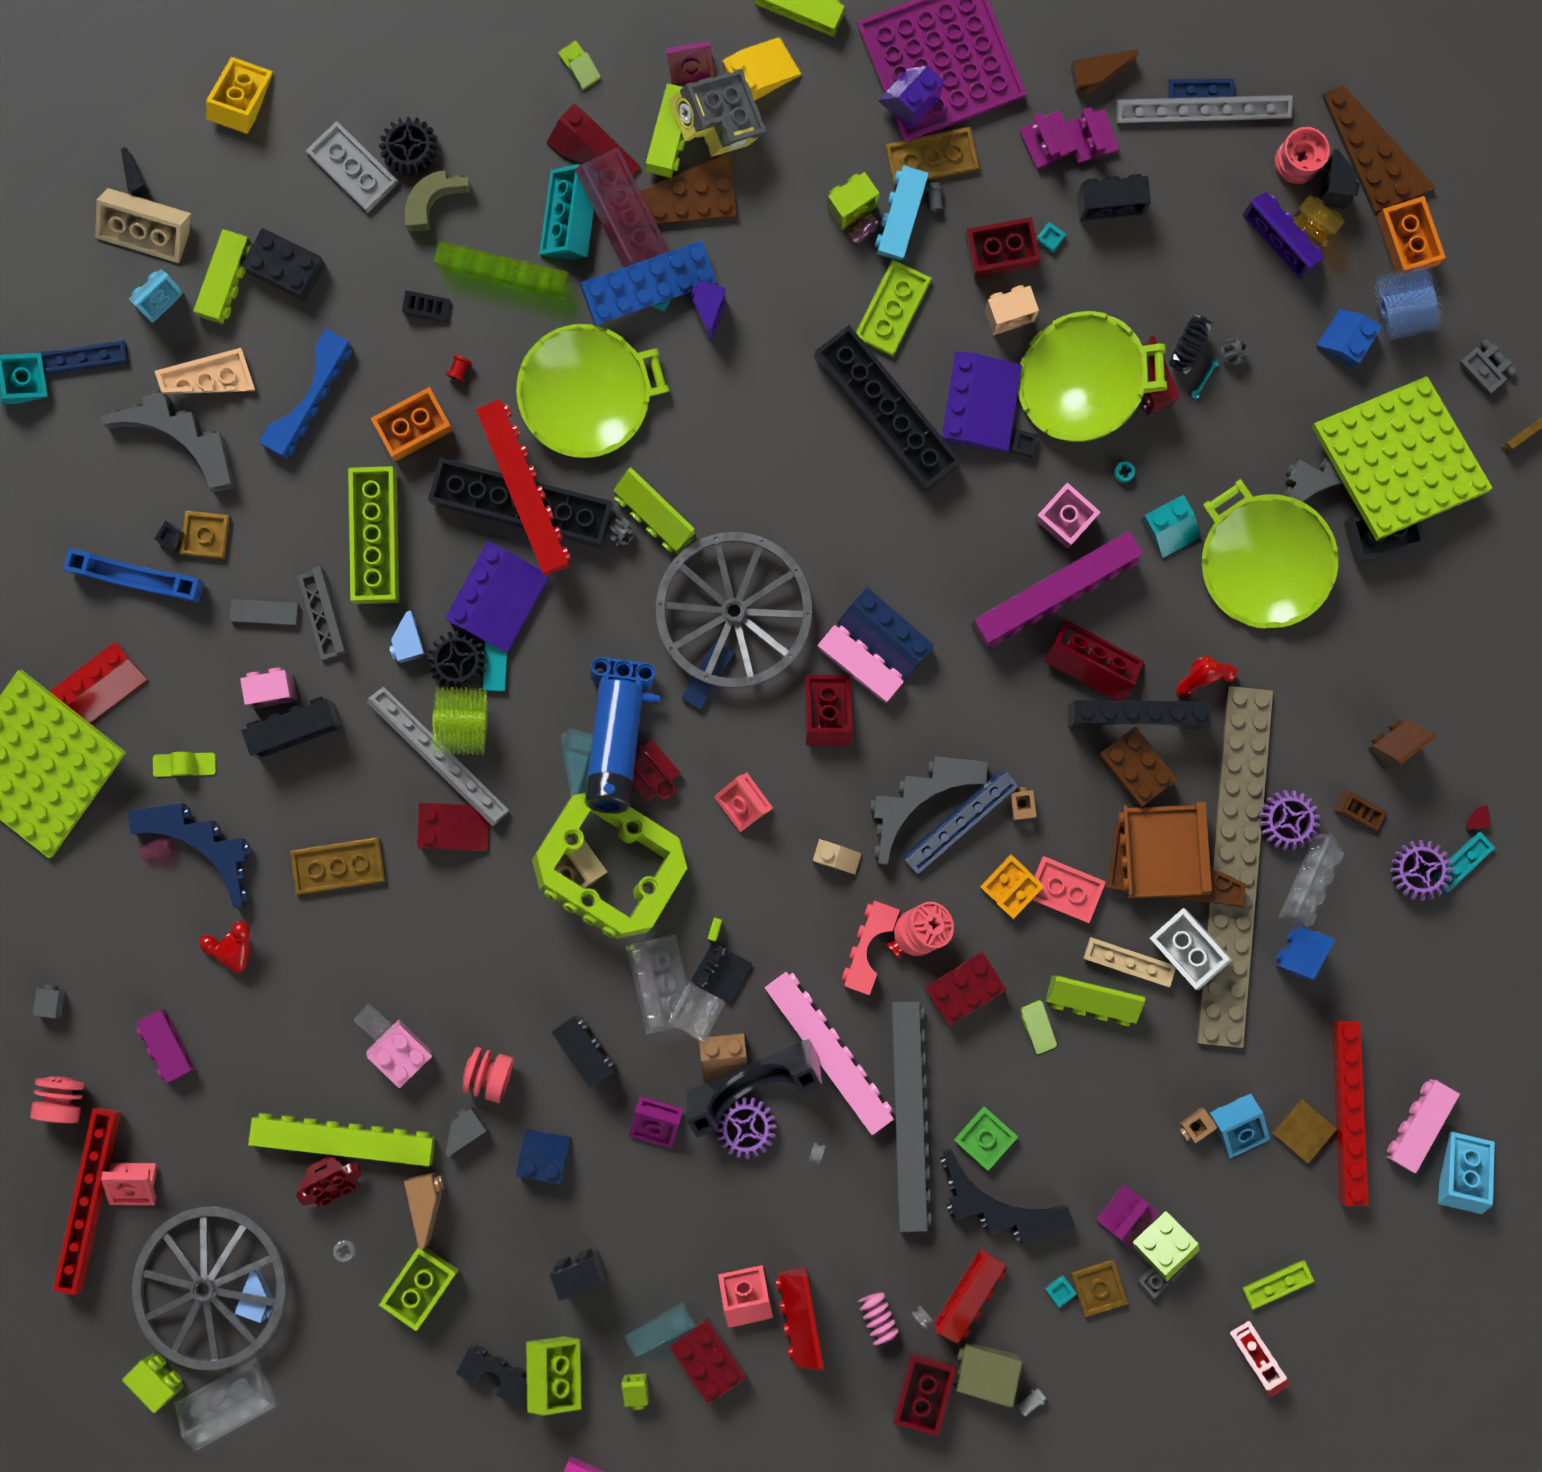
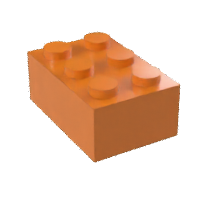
(1410, 236)
(412, 424)

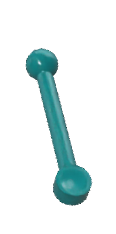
(1196, 393)

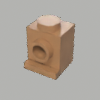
(1029, 810)
(1205, 1127)

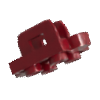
(653, 772)
(328, 1183)

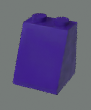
(913, 95)

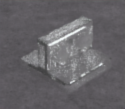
(696, 1012)

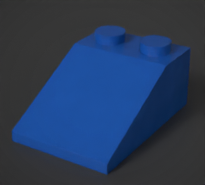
(1304, 953)

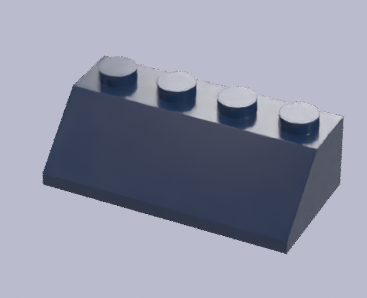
(885, 633)

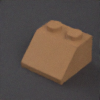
(722, 1055)

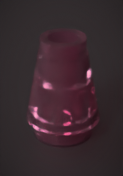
(865, 228)
(159, 848)

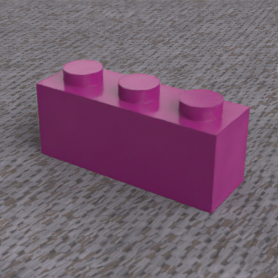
(165, 1046)

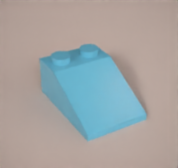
(156, 295)
(1467, 1173)

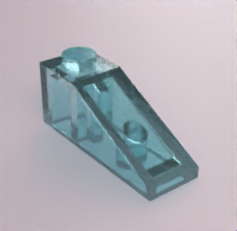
(576, 756)
(660, 1329)

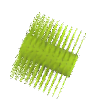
(460, 722)

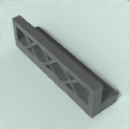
(329, 611)

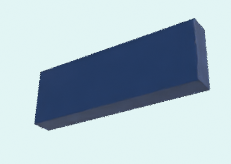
(1200, 88)
(699, 691)

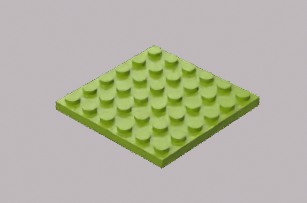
(1401, 458)
(48, 763)

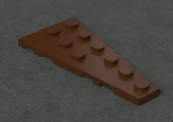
(1381, 165)
(695, 194)
(1225, 888)

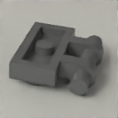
(1483, 370)

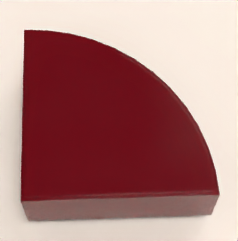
(1479, 818)

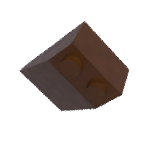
(1400, 743)

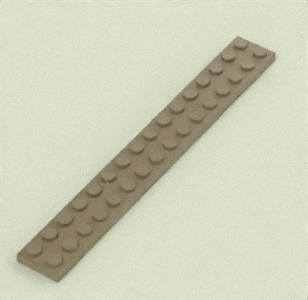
(1237, 855)

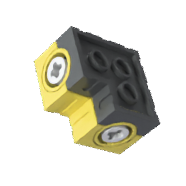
(720, 111)

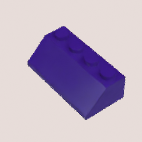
(1283, 235)

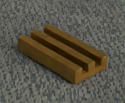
(1522, 436)

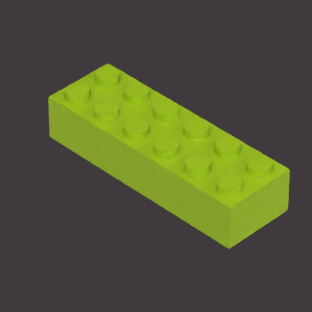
(373, 535)

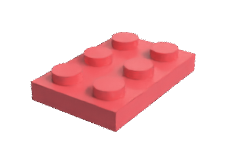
(1068, 889)

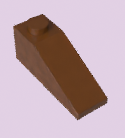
(1094, 72)

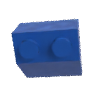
(1349, 337)

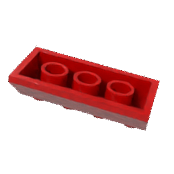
(100, 683)
(969, 1296)

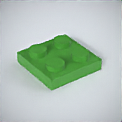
(985, 1138)

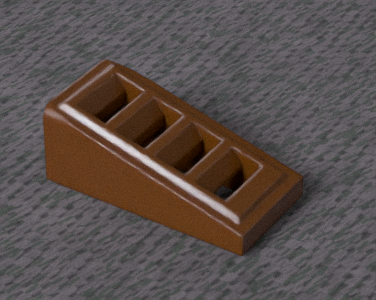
(1347, 805)

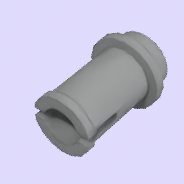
(1031, 1402)

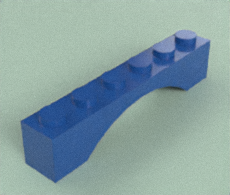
(283, 434)
(133, 576)

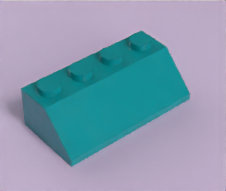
(566, 216)

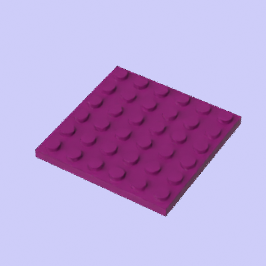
(955, 41)

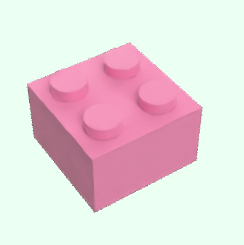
(1067, 515)
(268, 688)
(399, 1053)

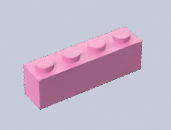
(860, 664)
(1422, 1125)

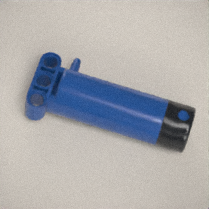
(616, 732)

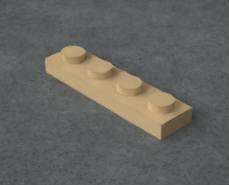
(1129, 962)

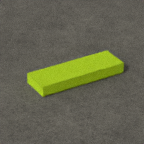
(1278, 1284)

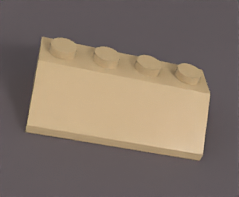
(142, 225)

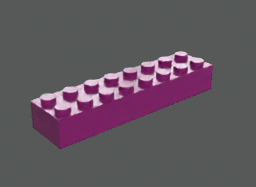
(1056, 589)

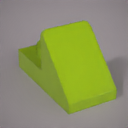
(579, 65)

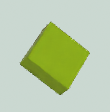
(715, 929)

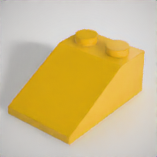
(764, 66)
(238, 95)

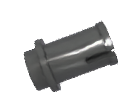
(934, 195)

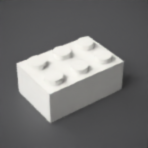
(1191, 949)

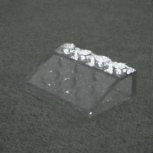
(1311, 880)

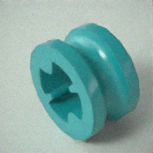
(1128, 465)

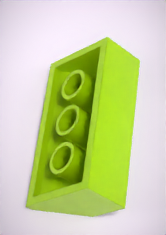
(654, 512)
(1094, 999)

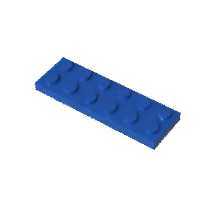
(647, 282)

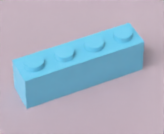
(902, 213)

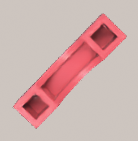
(860, 974)

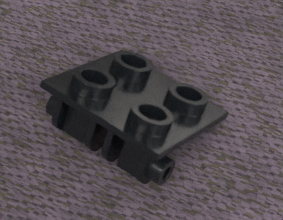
(721, 972)

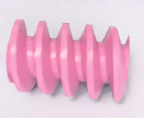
(878, 1316)

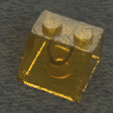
(1318, 220)

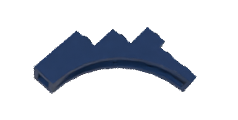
(225, 855)

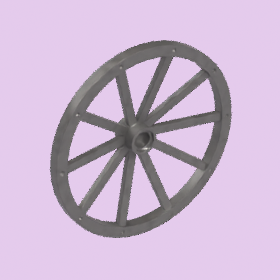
(760, 543)
(215, 1290)

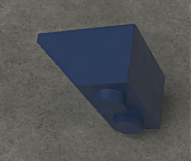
(543, 1156)

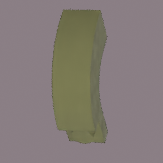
(426, 193)

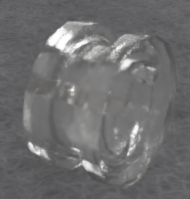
(817, 1152)
(341, 1244)
(922, 1316)

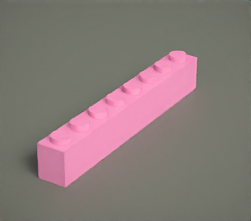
(832, 1056)

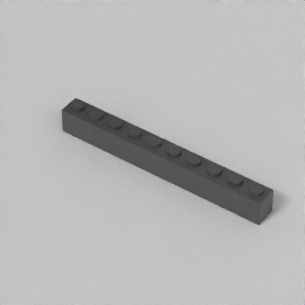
(909, 1116)

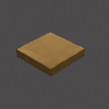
(205, 535)
(1304, 1131)
(1099, 1287)

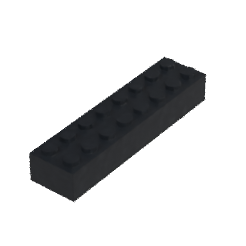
(887, 408)
(487, 496)

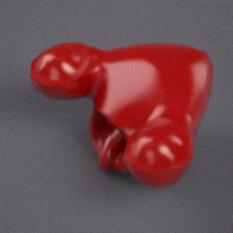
(1205, 672)
(232, 950)

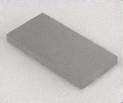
(352, 166)

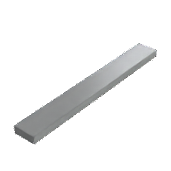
(1204, 109)
(445, 764)

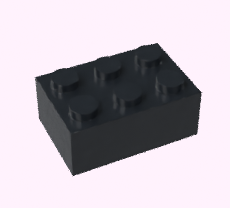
(1113, 197)
(283, 264)
(1366, 548)
(584, 1050)
(578, 1274)

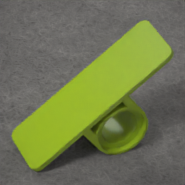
(184, 764)
(1038, 1027)

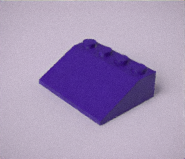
(981, 402)
(497, 597)

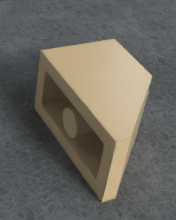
(836, 857)

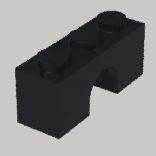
(479, 1362)

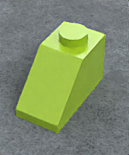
(635, 1391)

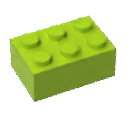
(418, 1287)
(553, 1375)

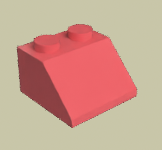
(745, 1296)

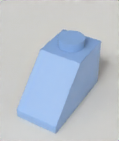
(407, 640)
(255, 1311)

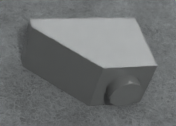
(464, 1130)

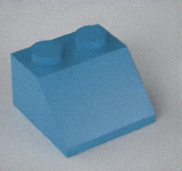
(1240, 1125)

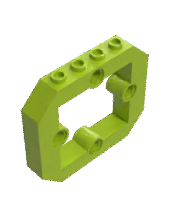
(601, 914)

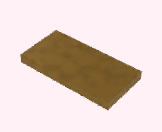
(937, 154)
(337, 866)

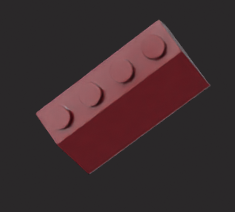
(1094, 661)

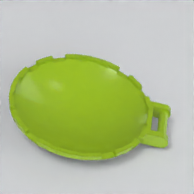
(1086, 376)
(585, 390)
(1268, 558)

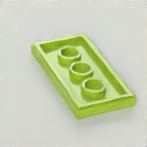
(893, 307)

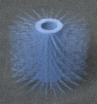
(1407, 302)

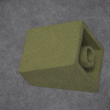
(987, 1373)

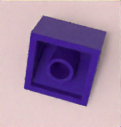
(708, 305)

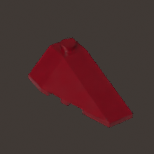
(582, 139)

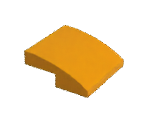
(1012, 886)

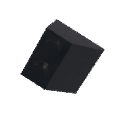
(1338, 182)

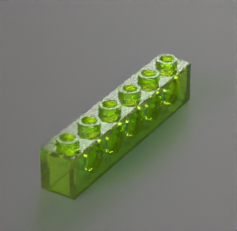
(501, 270)

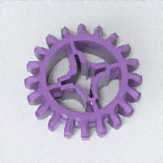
(1294, 828)
(1418, 860)
(762, 1138)

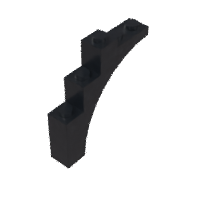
(1030, 1224)

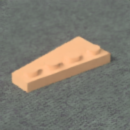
(207, 375)

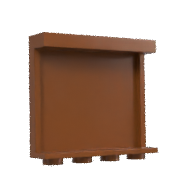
(1165, 851)

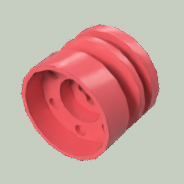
(1307, 145)
(924, 929)
(487, 1074)
(57, 1100)

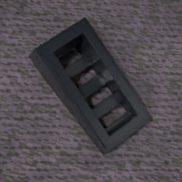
(135, 182)
(418, 297)

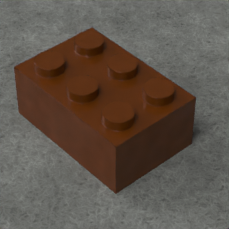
(1137, 767)

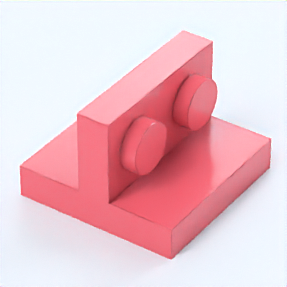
(743, 801)
(130, 1183)

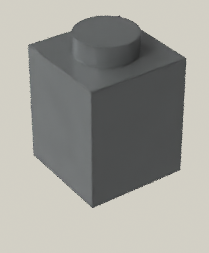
(48, 1002)

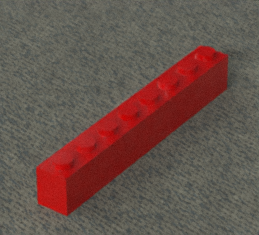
(522, 487)
(1349, 1113)
(87, 1201)

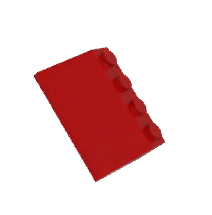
(800, 1318)

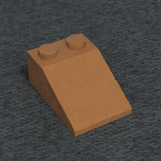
(424, 1200)

